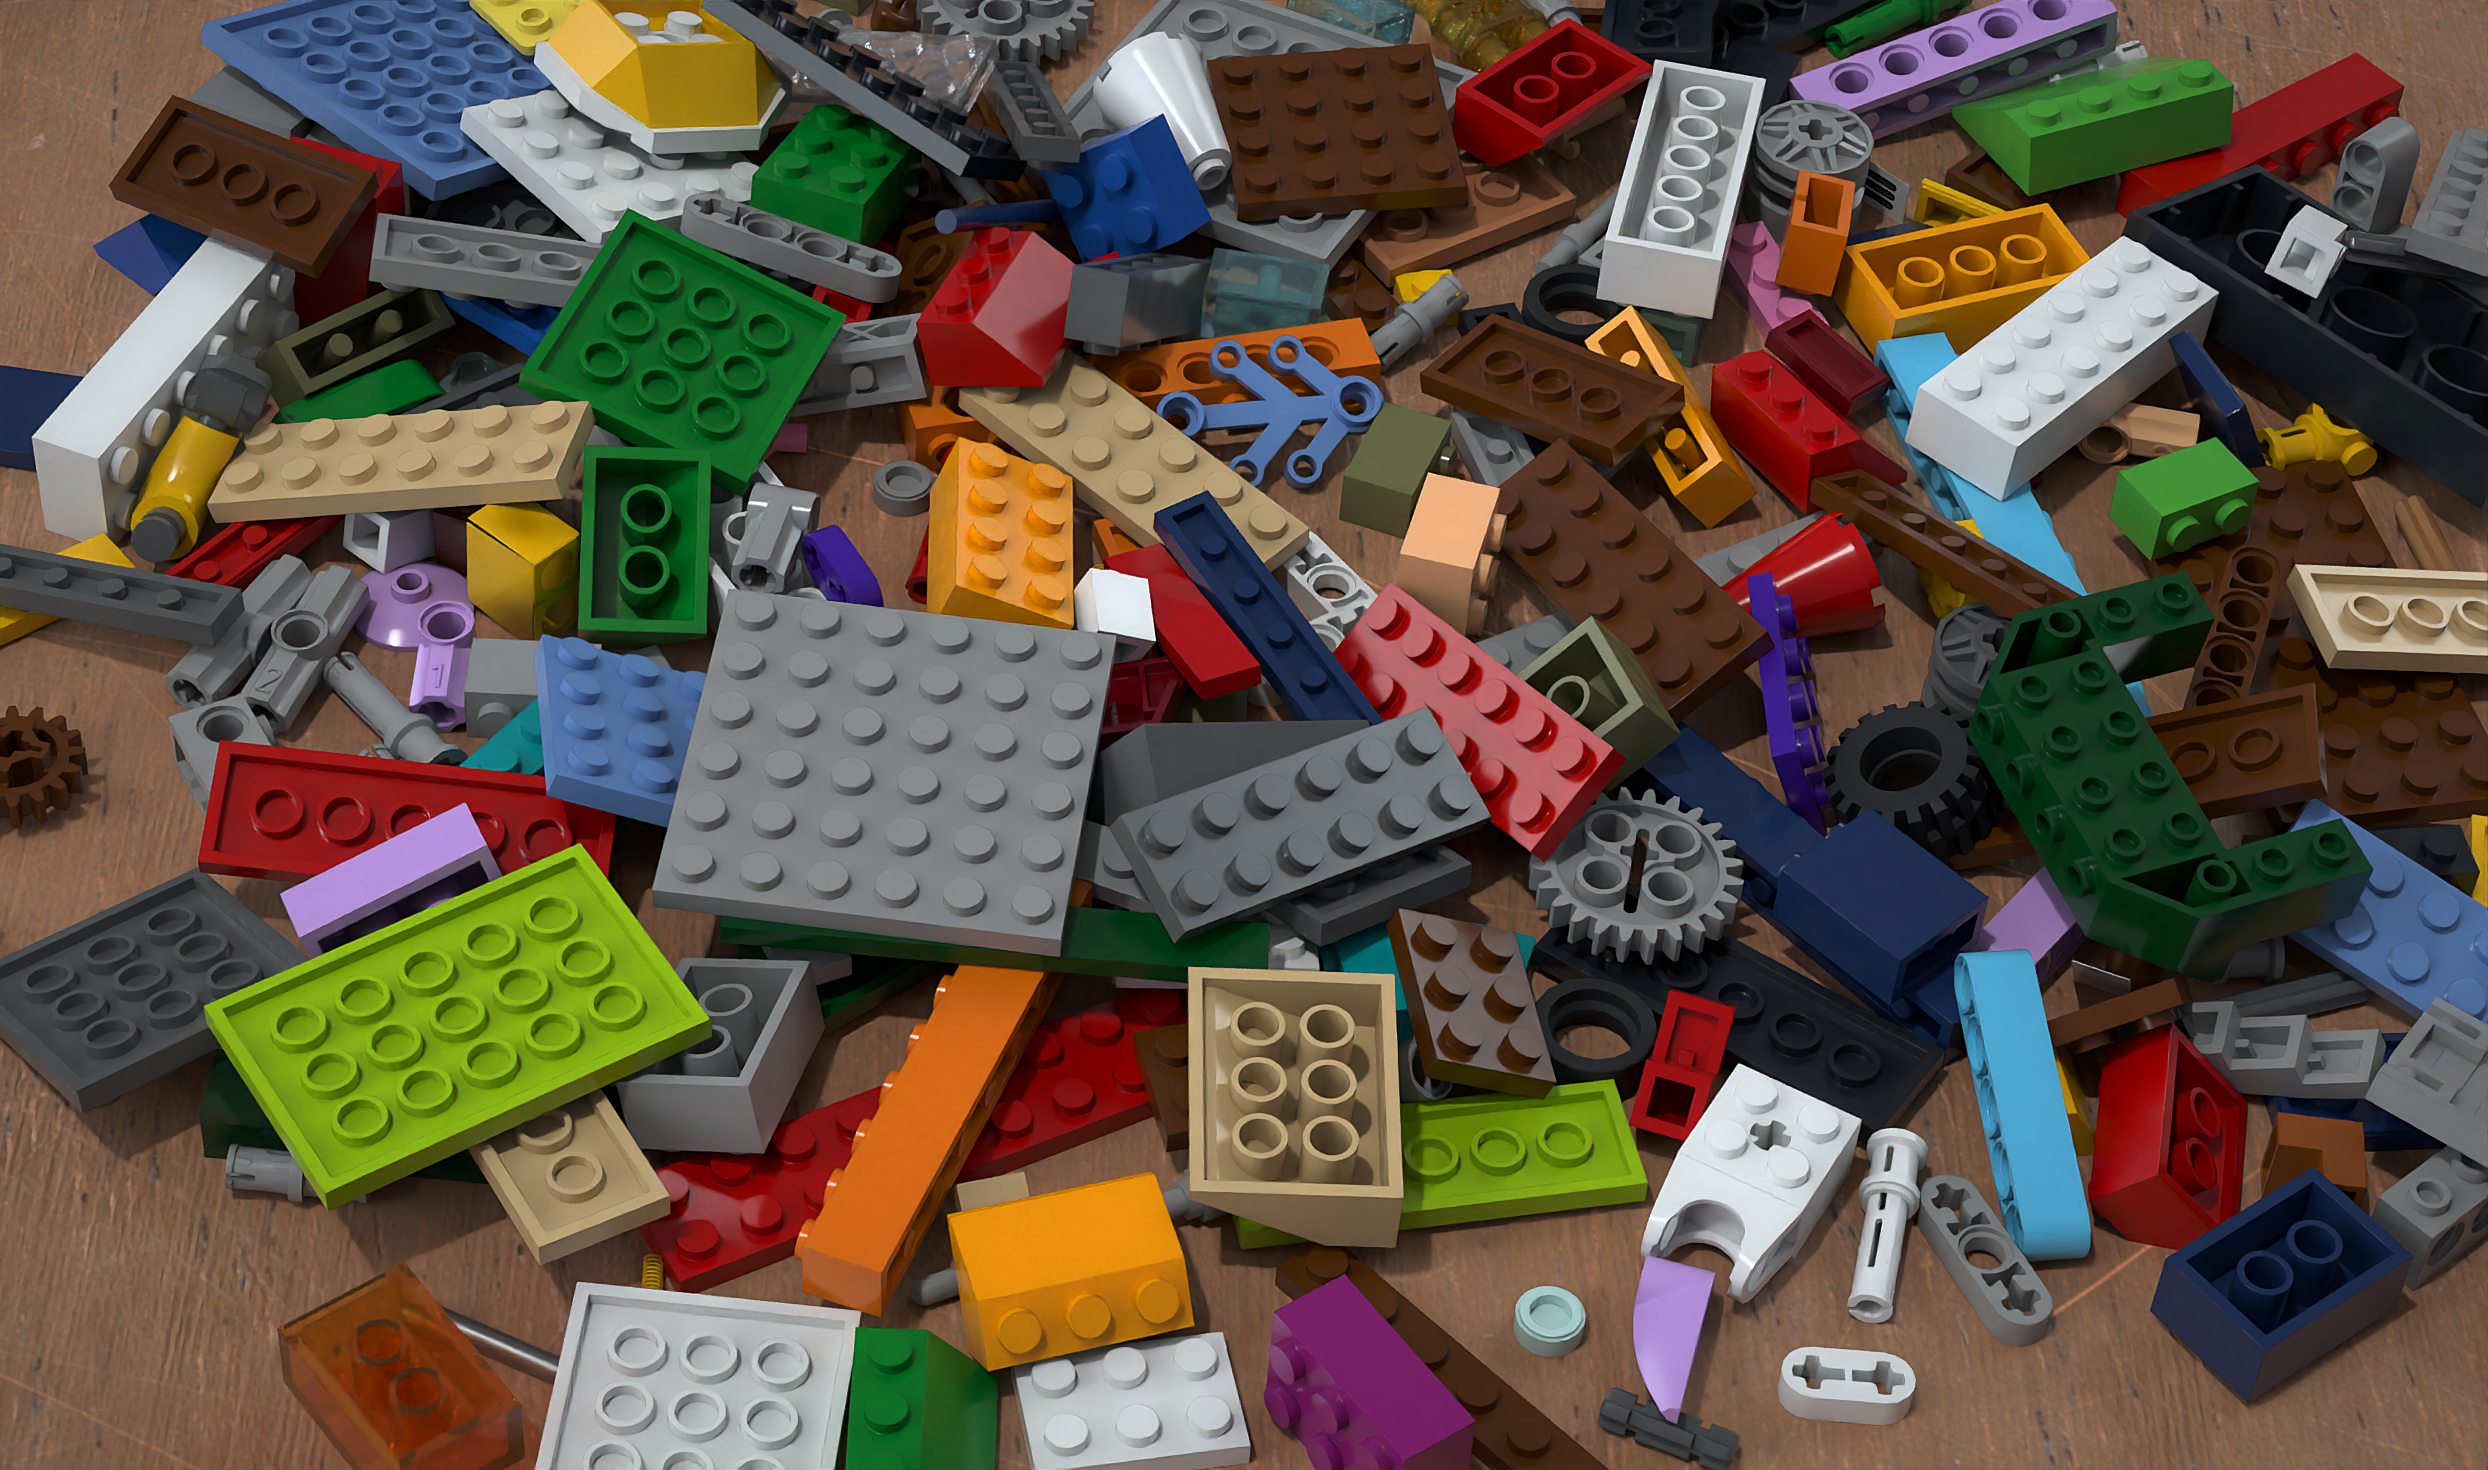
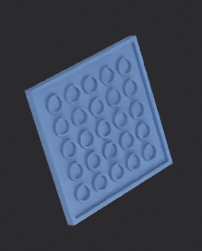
(385, 78)

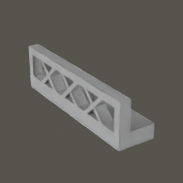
(869, 366)

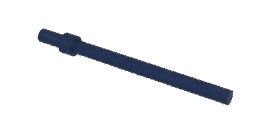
(998, 215)

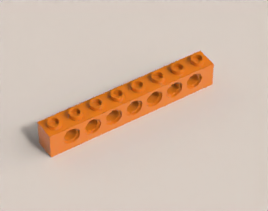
(1150, 374)

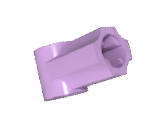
(442, 663)

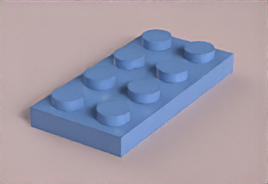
(2408, 931)

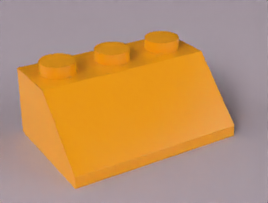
(1068, 1271)

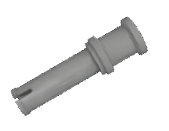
(404, 733)

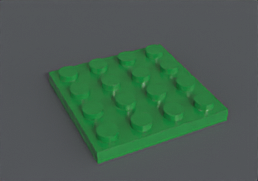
(683, 349)

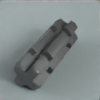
(1687, 1437)

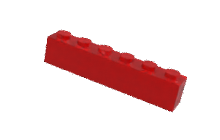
(2282, 133)

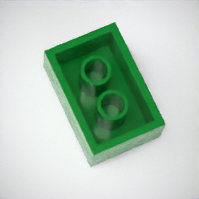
(839, 175)

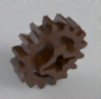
(38, 765)

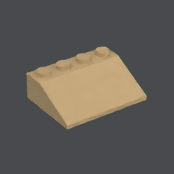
(1296, 1101)

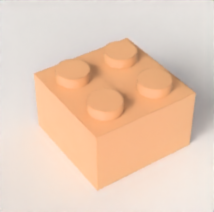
(1449, 551)

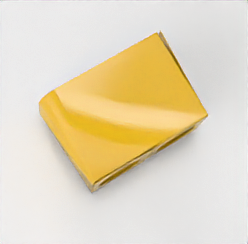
(528, 591)

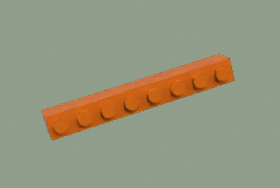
(923, 1130)

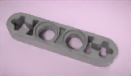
(791, 248)

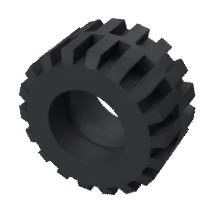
(1907, 750)

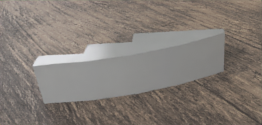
(2276, 1052)

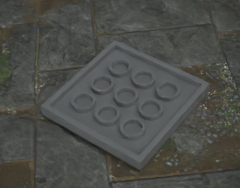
(129, 987)

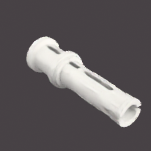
(1888, 1200)

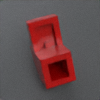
(1684, 1065)

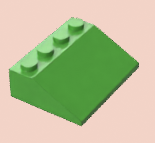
(2102, 121)

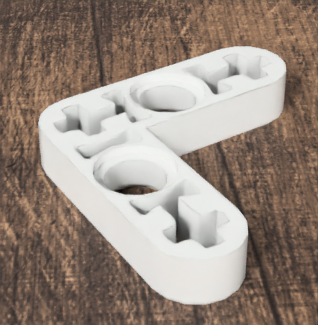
(1330, 617)

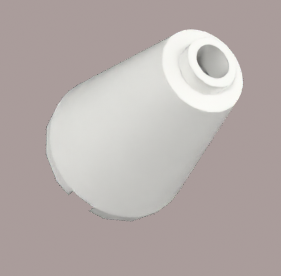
(1168, 78)

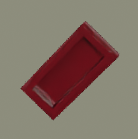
(1827, 362)

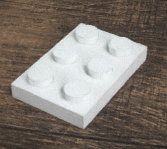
(1133, 1407)

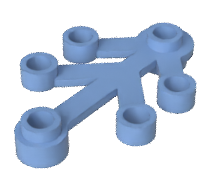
(1280, 408)

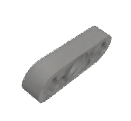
(1983, 1287)

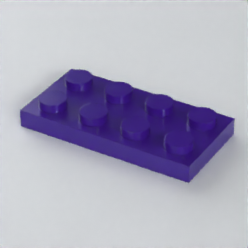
(1790, 703)

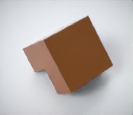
(2318, 1142)

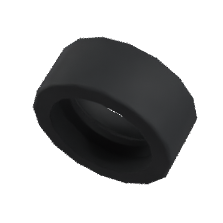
(1566, 288)
(1601, 1005)

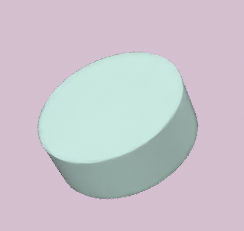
(1549, 1321)

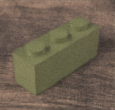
(356, 342)

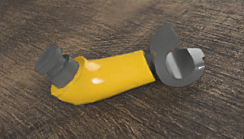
(190, 464)

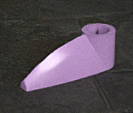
(1668, 1328)

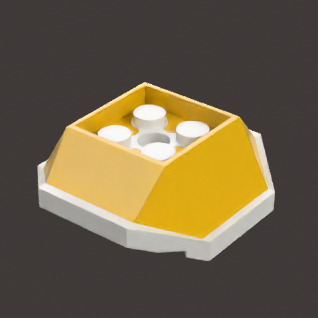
(665, 75)

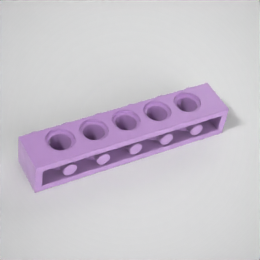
(1962, 61)

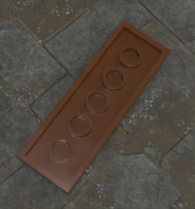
(1610, 562)
(2229, 754)

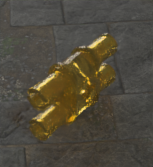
(1481, 29)

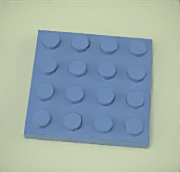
(613, 727)

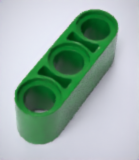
(383, 391)

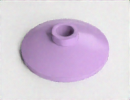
(400, 597)

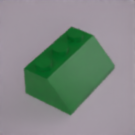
(644, 546)
(918, 1404)

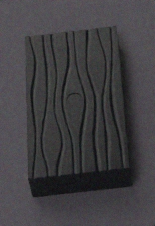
(2374, 349)

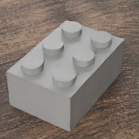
(739, 1081)

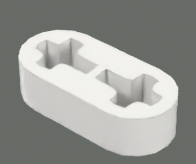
(1846, 1385)

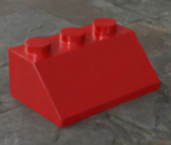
(1542, 92)
(998, 313)
(1790, 428)
(2166, 1141)

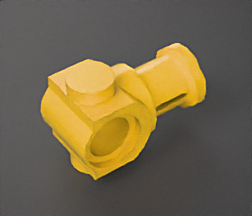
(2317, 437)

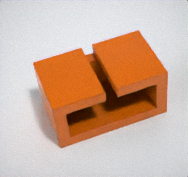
(1815, 233)

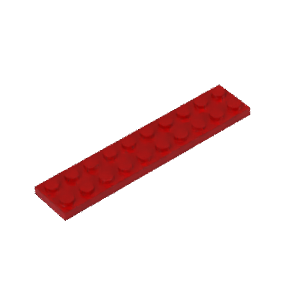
(750, 1207)

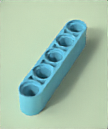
(2021, 1104)

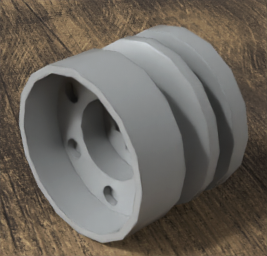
(1809, 138)

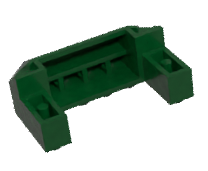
(2112, 805)

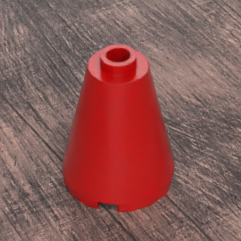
(1826, 575)

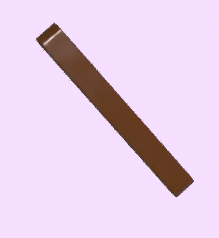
(2222, 674)

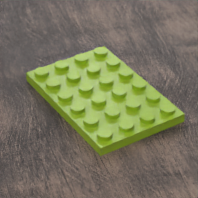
(455, 1025)

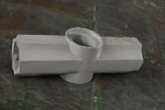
(304, 644)
(214, 671)

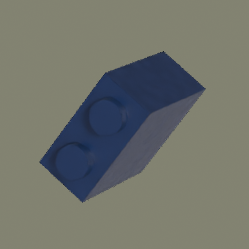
(1879, 905)

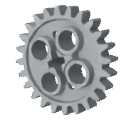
(1020, 26)
(1685, 888)

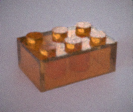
(399, 1381)

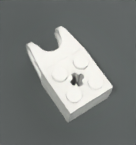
(1753, 1178)

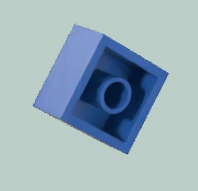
(1128, 192)

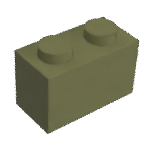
(1392, 466)

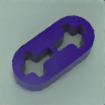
(839, 568)

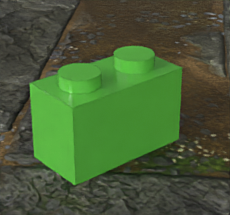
(2183, 499)

